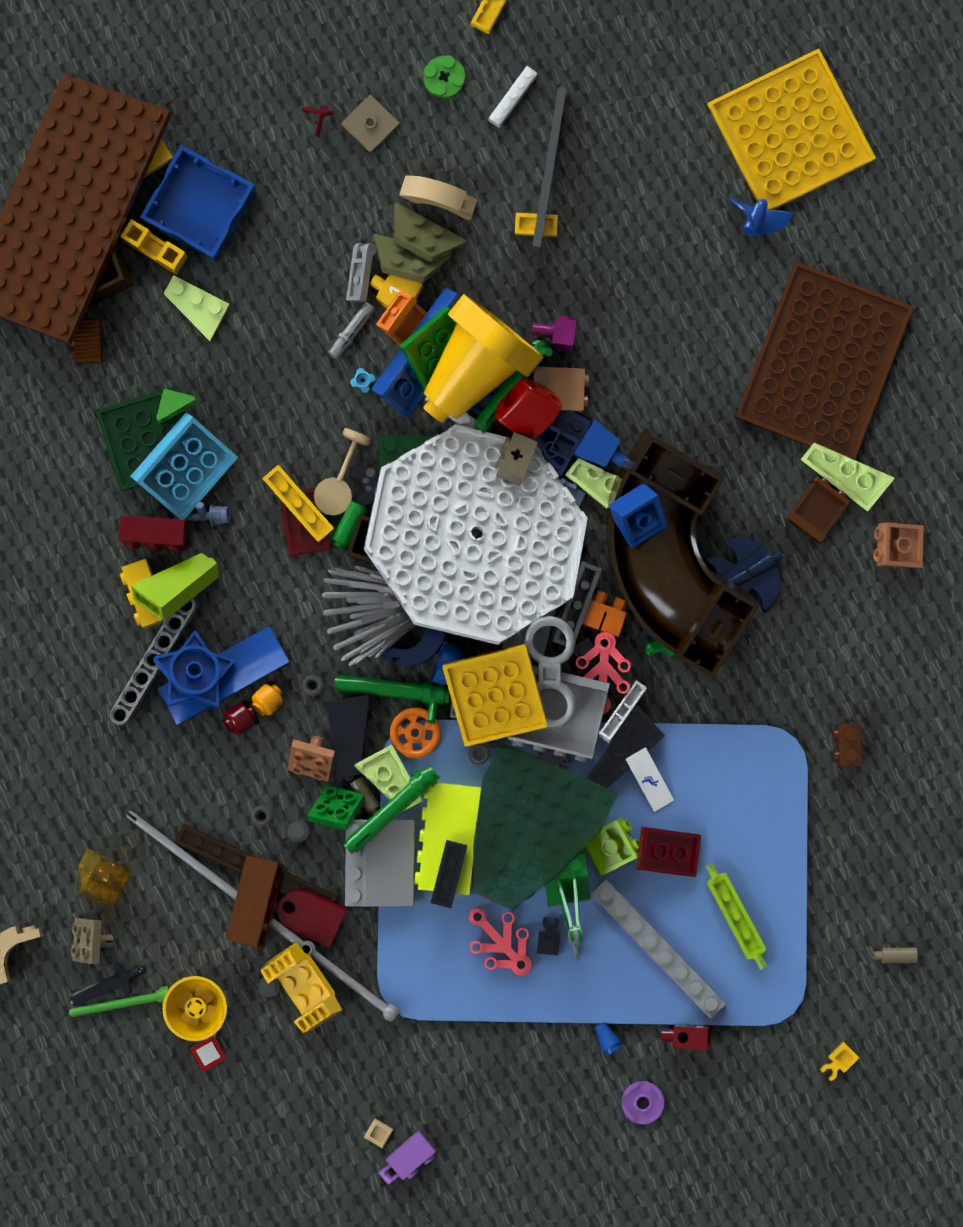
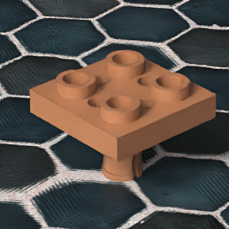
(311, 759)

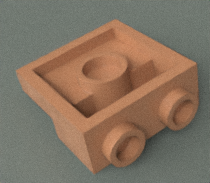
(899, 545)

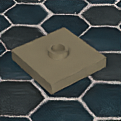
(370, 124)

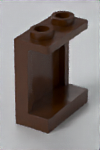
(818, 509)

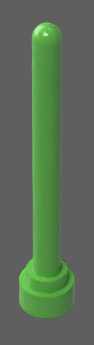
(131, 1001)

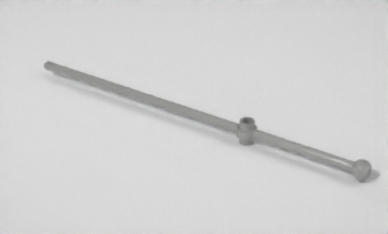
(389, 1011)

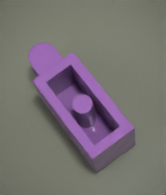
(408, 1158)

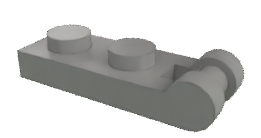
(360, 272)

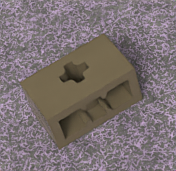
(523, 450)

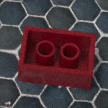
(153, 533)

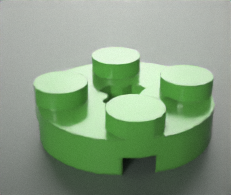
(449, 66)

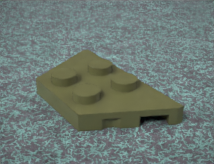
(423, 235)
(403, 263)

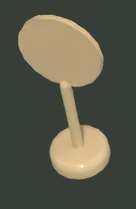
(333, 494)

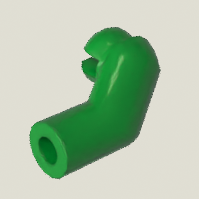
(655, 647)

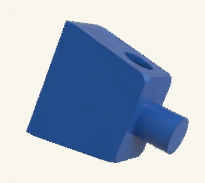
(599, 447)

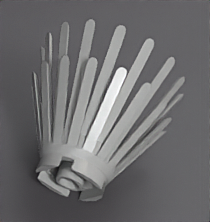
(383, 605)

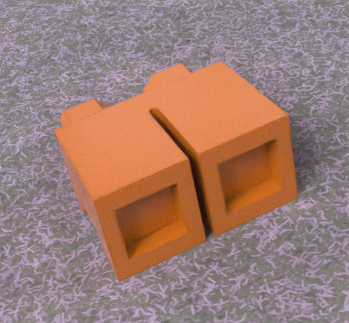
(614, 615)

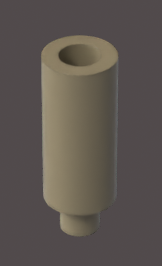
(371, 803)
(896, 955)

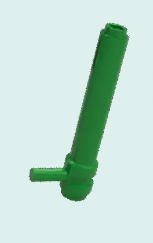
(487, 416)
(426, 692)
(417, 787)

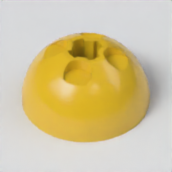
(182, 1010)

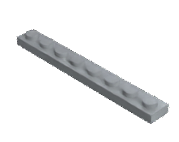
(658, 949)

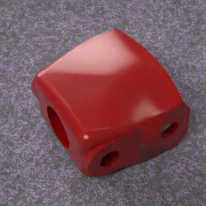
(528, 408)

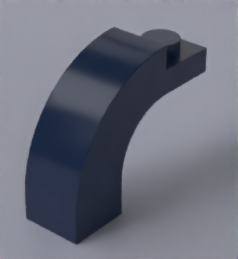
(419, 653)

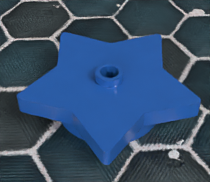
(193, 657)

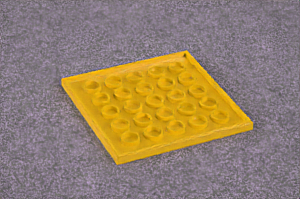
(791, 130)

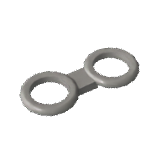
(550, 667)

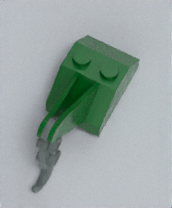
(569, 888)

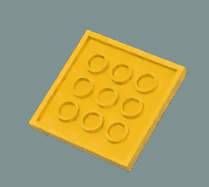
(495, 695)

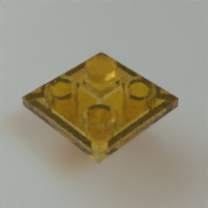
(101, 878)

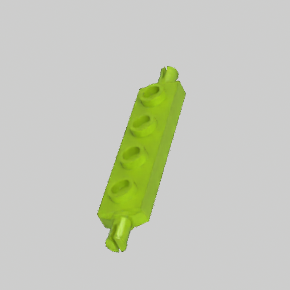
(736, 916)

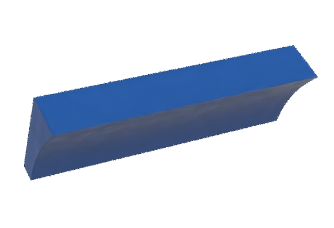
(398, 382)
(254, 660)

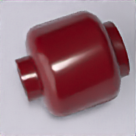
(238, 719)

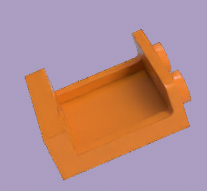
(401, 317)

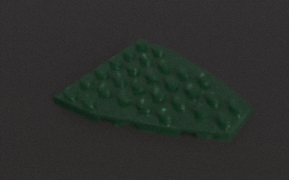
(531, 824)

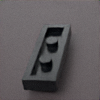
(448, 874)

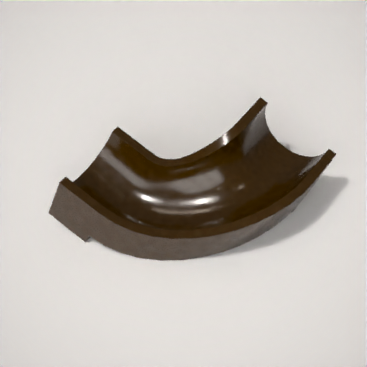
(664, 576)

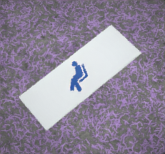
(649, 779)

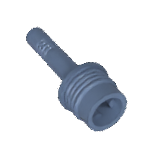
(217, 514)

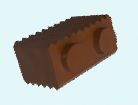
(88, 343)

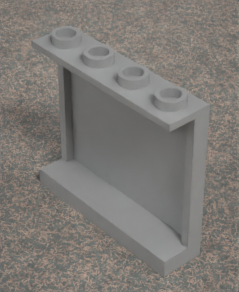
(581, 732)

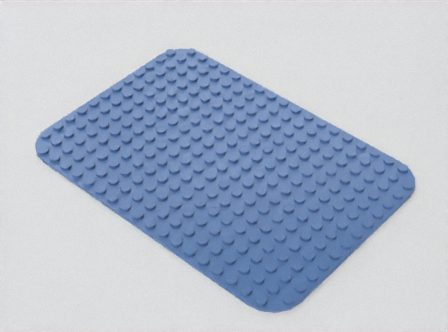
(731, 786)

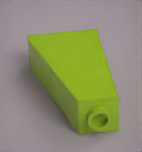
(175, 586)

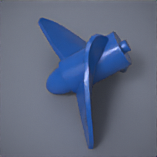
(761, 220)

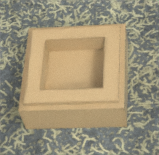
(378, 1133)

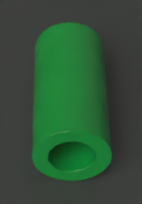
(346, 527)

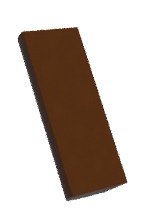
(255, 902)

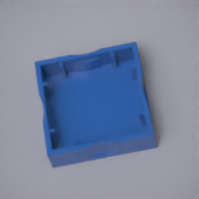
(198, 203)

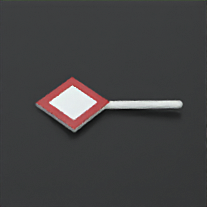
(208, 1053)

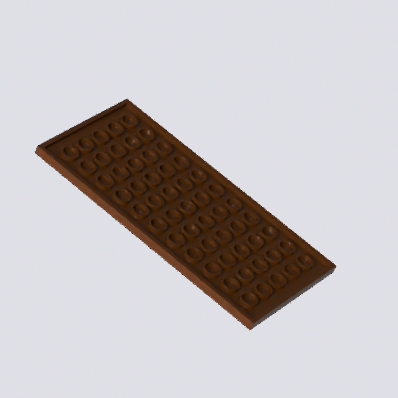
(72, 203)

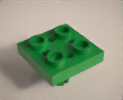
(335, 812)

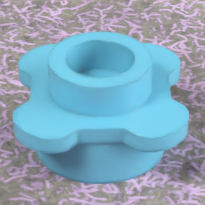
(362, 374)

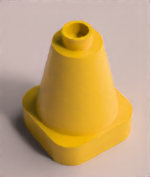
(475, 360)

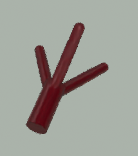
(321, 113)

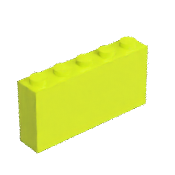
(451, 817)

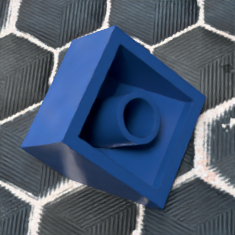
(638, 514)

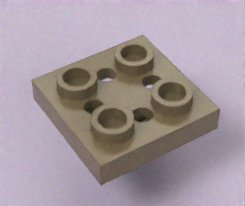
(88, 941)

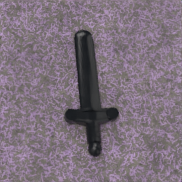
(121, 979)

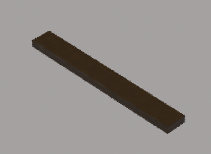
(235, 859)

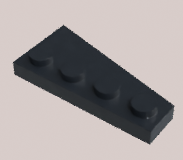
(634, 735)

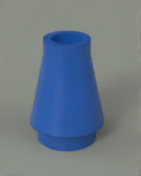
(608, 1040)

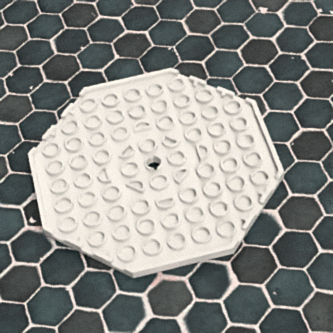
(467, 584)

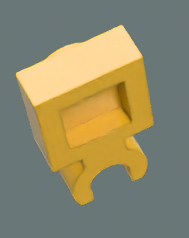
(842, 1059)

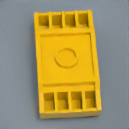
(304, 986)

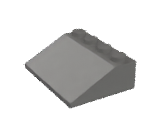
(383, 868)

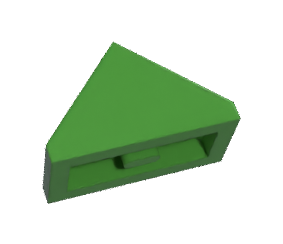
(172, 404)

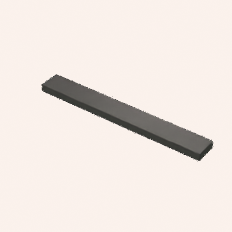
(548, 170)

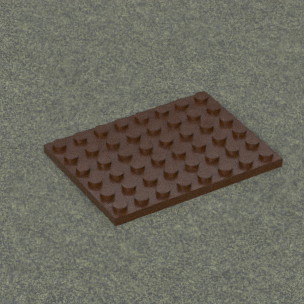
(824, 361)

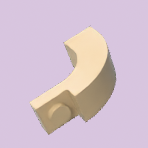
(439, 194)
(8, 940)

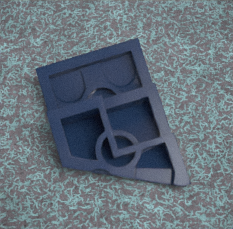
(562, 440)

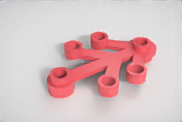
(604, 668)
(502, 945)

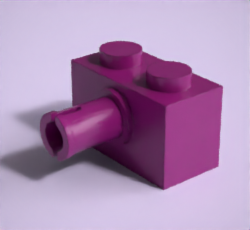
(560, 333)

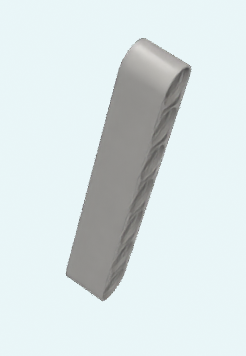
(151, 671)

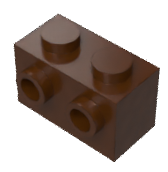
(847, 745)

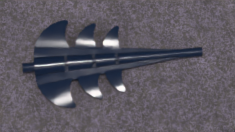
(753, 569)

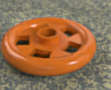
(407, 748)

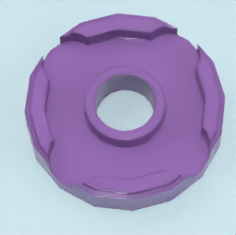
(638, 1090)

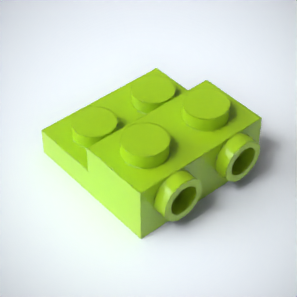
(613, 846)

